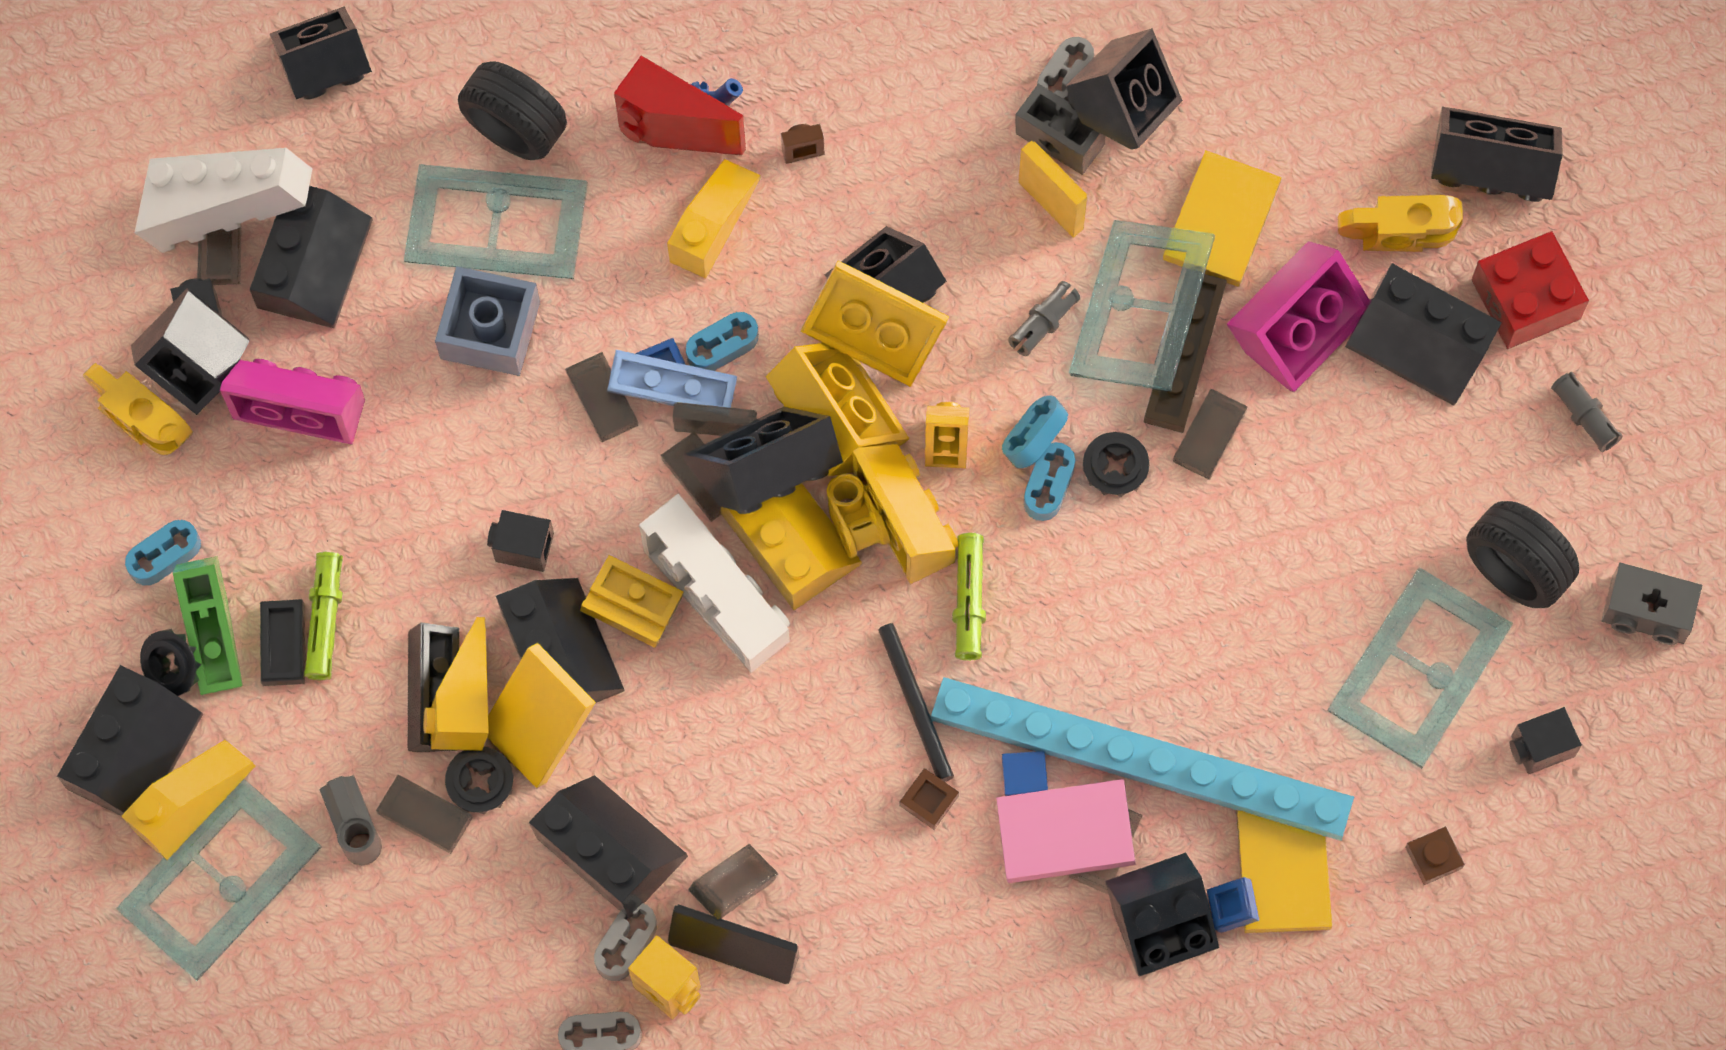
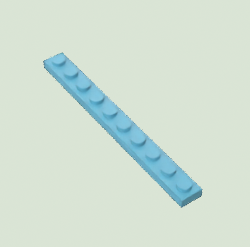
(1142, 758)

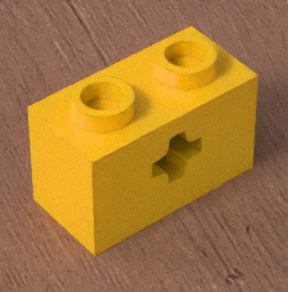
(665, 978)

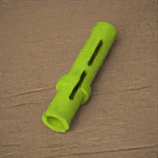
(325, 600)
(969, 642)

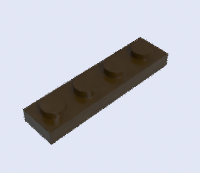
(1172, 407)

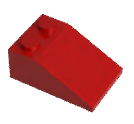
(675, 114)

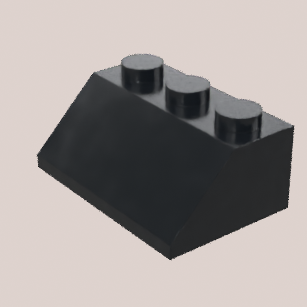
(1125, 89)
(1497, 154)
(311, 259)
(1423, 334)
(766, 458)
(551, 616)
(128, 741)
(607, 843)

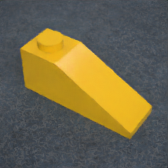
(711, 218)
(946, 435)
(461, 702)
(186, 797)

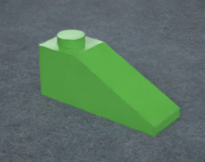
(208, 624)

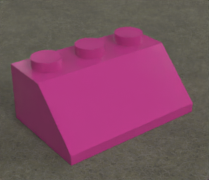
(1301, 315)
(294, 400)

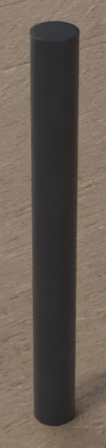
(915, 702)

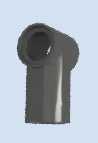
(351, 818)

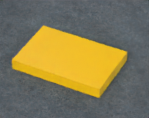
(1233, 206)
(874, 323)
(538, 715)
(1286, 875)

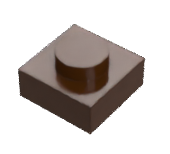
(802, 142)
(929, 798)
(1435, 855)

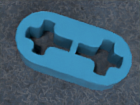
(717, 334)
(1035, 431)
(1058, 485)
(158, 544)

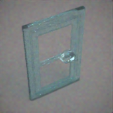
(498, 189)
(1108, 295)
(1439, 675)
(248, 904)

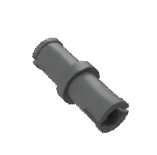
(1044, 318)
(1586, 411)

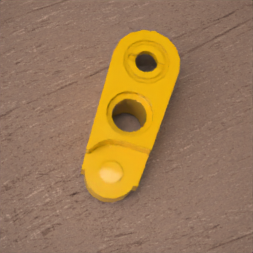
(1404, 223)
(138, 411)

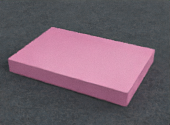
(1065, 831)

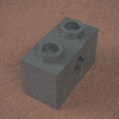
(1058, 129)
(1673, 602)

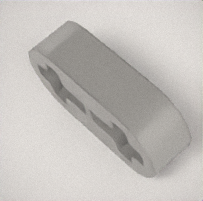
(1058, 64)
(617, 935)
(599, 1024)

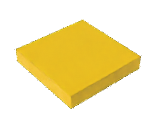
(1052, 188)

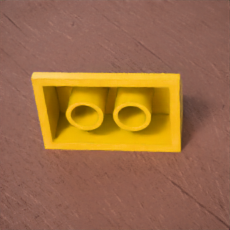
(837, 386)
(908, 511)
(793, 545)

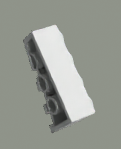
(217, 191)
(714, 583)

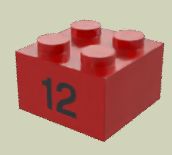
(1530, 289)

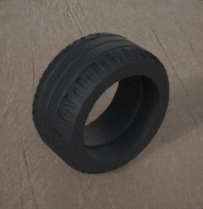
(512, 110)
(1522, 554)

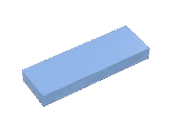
(669, 381)

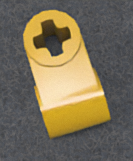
(856, 521)

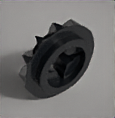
(1118, 446)
(157, 666)
(459, 779)

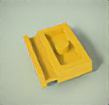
(632, 601)

